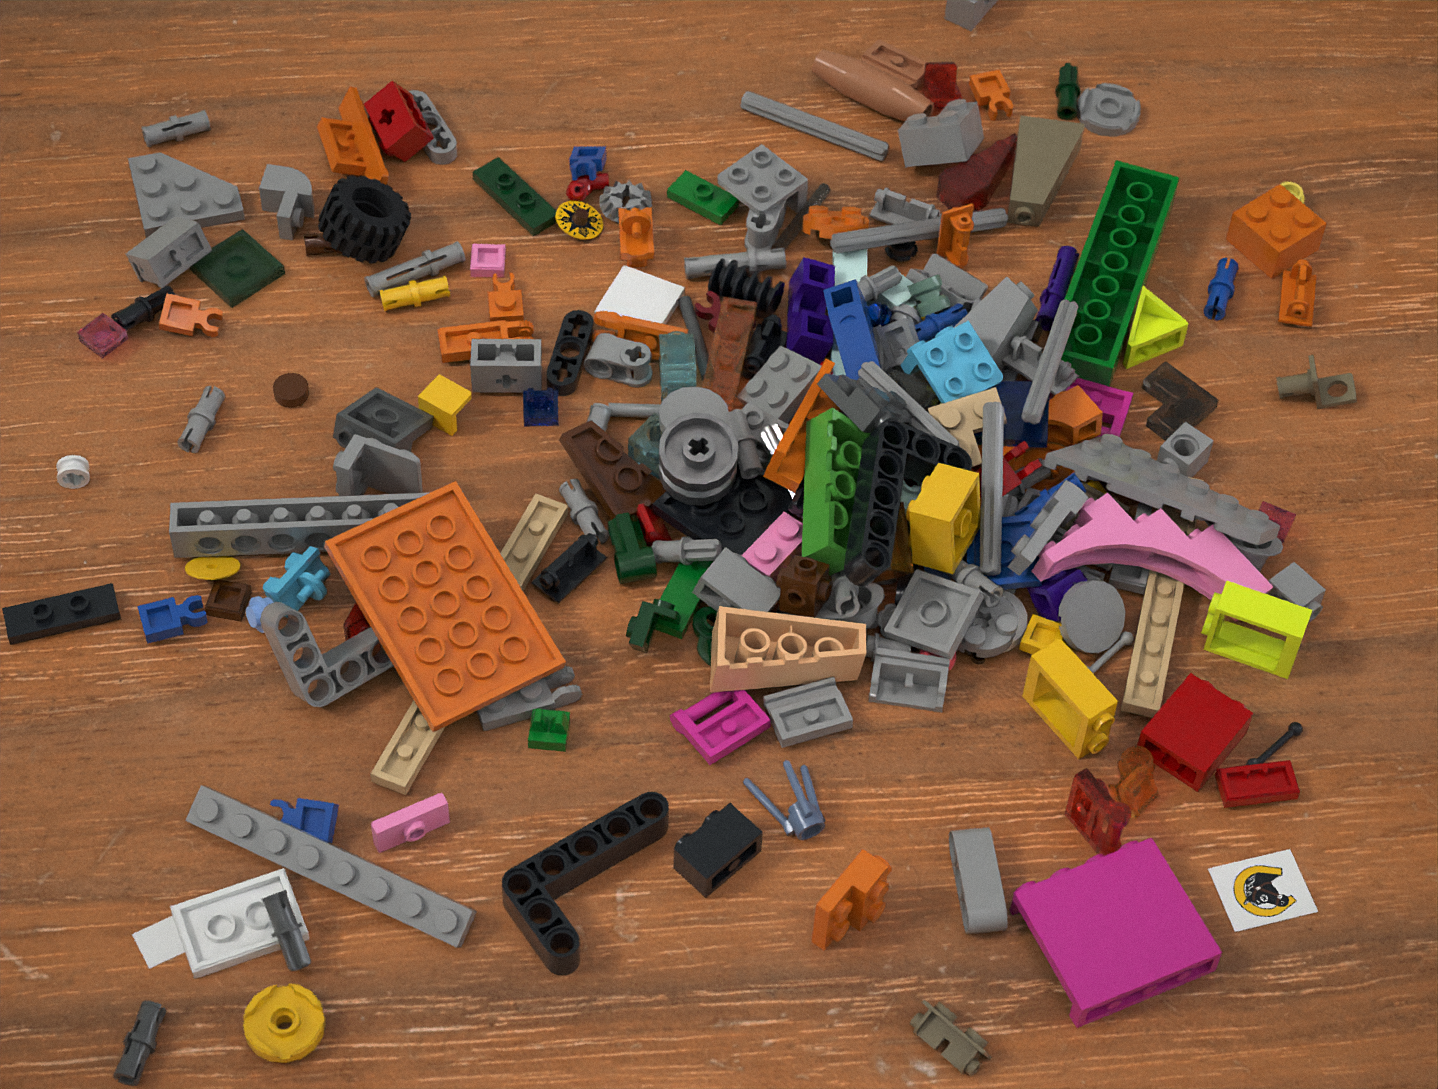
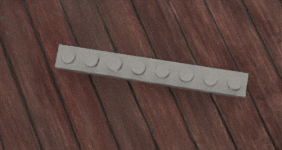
(331, 866)

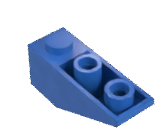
(851, 326)

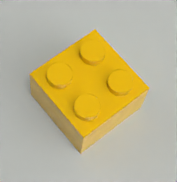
(944, 518)

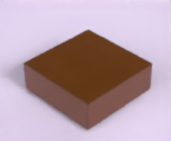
(228, 600)

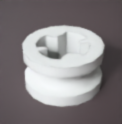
(73, 471)

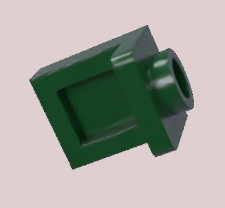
(642, 627)

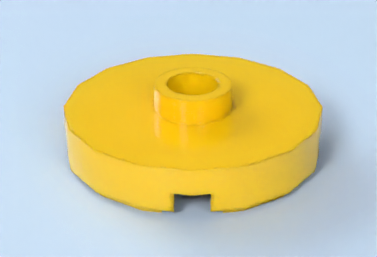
(281, 1005)

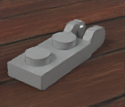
(520, 704)

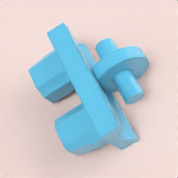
(301, 581)

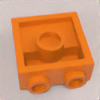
(852, 899)

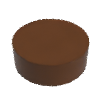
(290, 390)

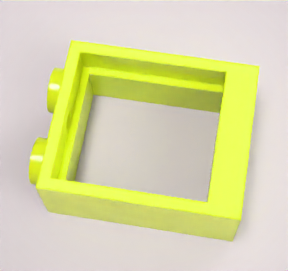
(1247, 644)

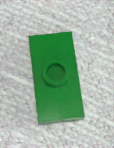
(703, 197)

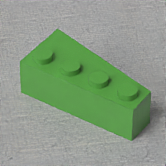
(830, 486)

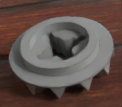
(613, 196)

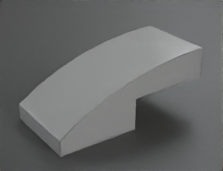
(896, 340)

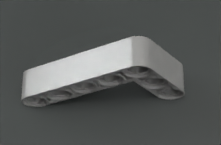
(319, 666)

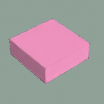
(487, 260)

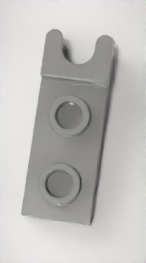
(1057, 511)

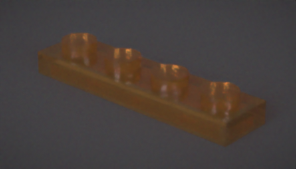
(729, 348)

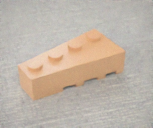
(782, 650)

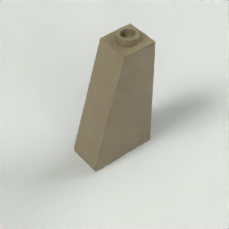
(1040, 166)

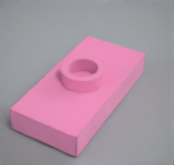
(410, 822)

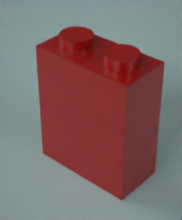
(1195, 731)

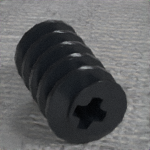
(730, 283)

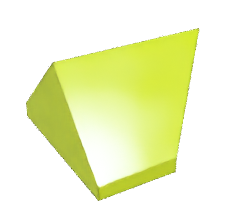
(1154, 330)

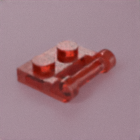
(1089, 806)

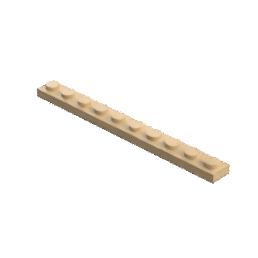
(522, 554)

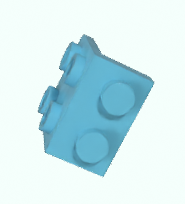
(954, 363)

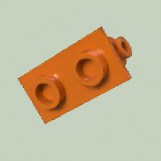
(955, 234)
(1298, 295)

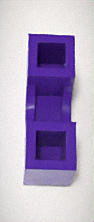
(807, 325)

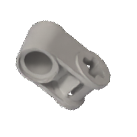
(764, 228)
(616, 358)

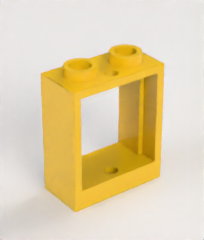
(1070, 699)

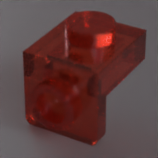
(941, 83)

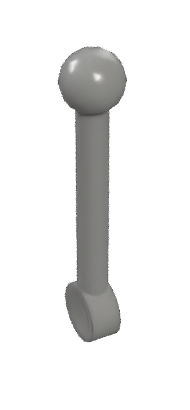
(1126, 638)

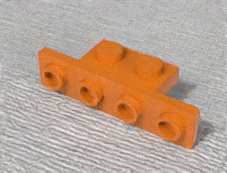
(351, 142)

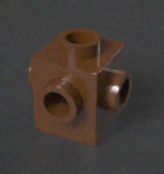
(804, 586)

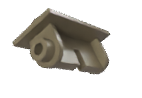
(963, 1047)

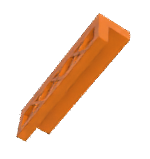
(788, 460)

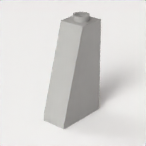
(1001, 317)

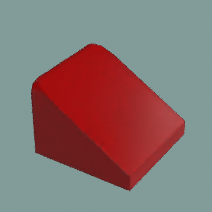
(651, 525)

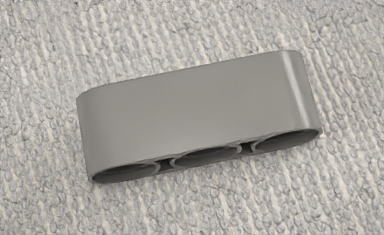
(978, 880)

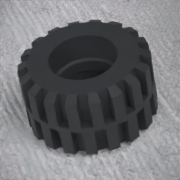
(364, 219)

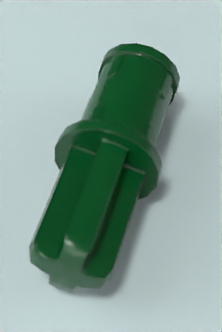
(1067, 92)

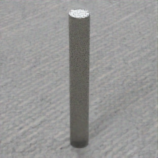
(796, 224)

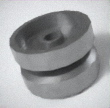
(698, 459)

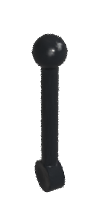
(1294, 729)

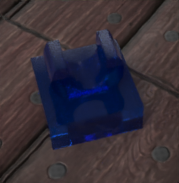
(540, 407)

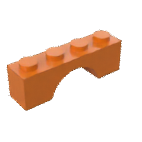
(1070, 420)

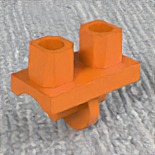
(636, 236)

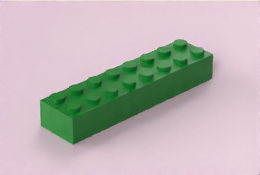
(1116, 267)

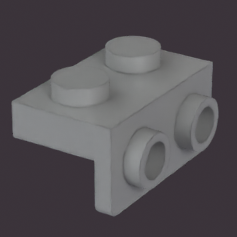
(957, 283)

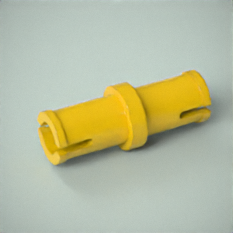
(414, 293)

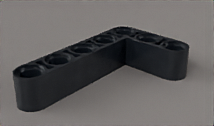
(886, 458)
(574, 871)

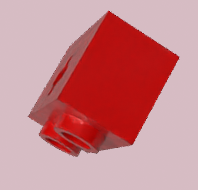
(398, 121)

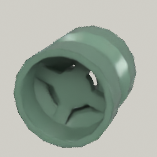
(928, 293)

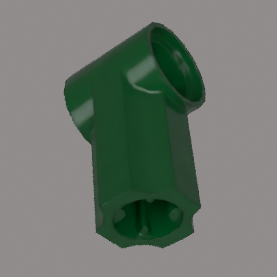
(632, 557)

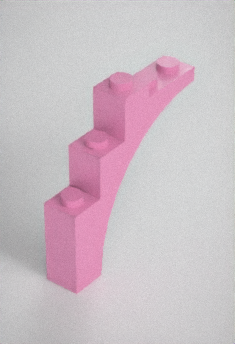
(1154, 542)

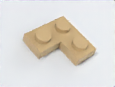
(964, 419)

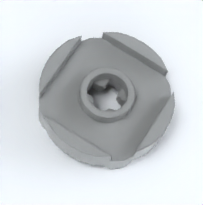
(997, 635)

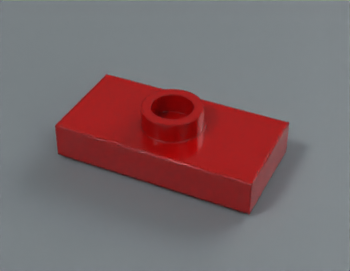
(1257, 783)

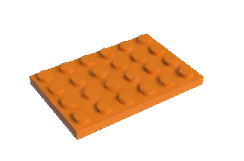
(444, 605)

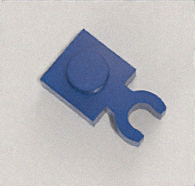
(587, 161)
(165, 618)
(310, 816)

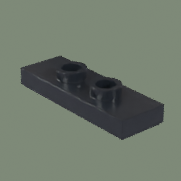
(61, 613)

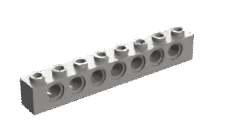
(271, 524)

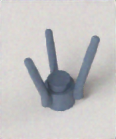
(804, 815)

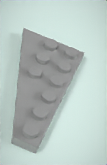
(1150, 482)

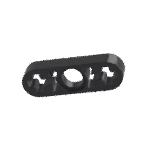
(564, 341)

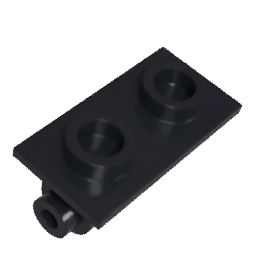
(763, 343)
(570, 568)

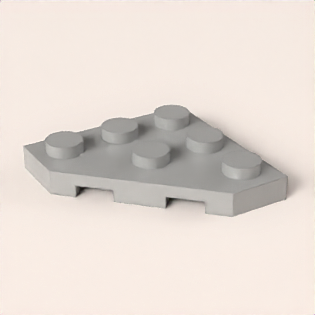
(176, 189)

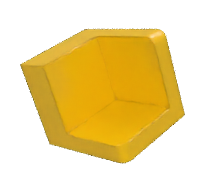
(444, 401)

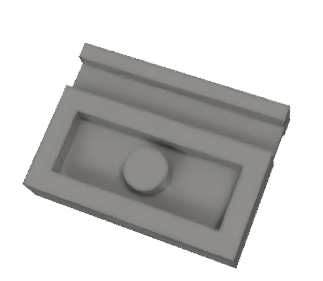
(808, 712)

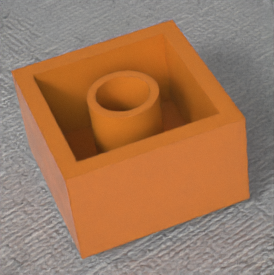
(1275, 231)

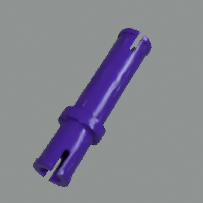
(1057, 286)

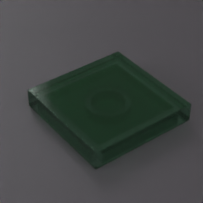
(238, 268)

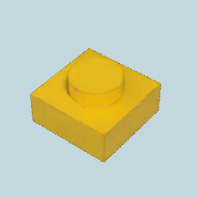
(1039, 634)

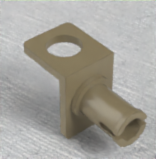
(1318, 387)

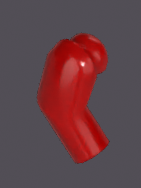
(583, 186)

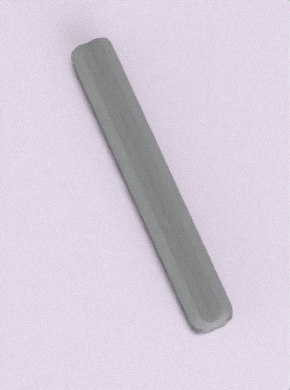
(921, 418)

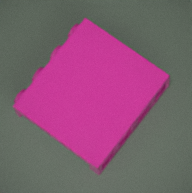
(1117, 930)

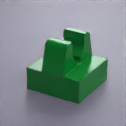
(549, 730)

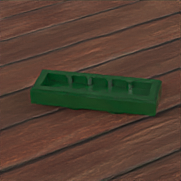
(515, 196)

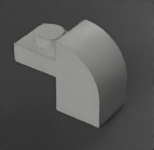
(289, 195)

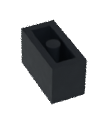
(717, 849)

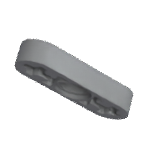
(440, 133)

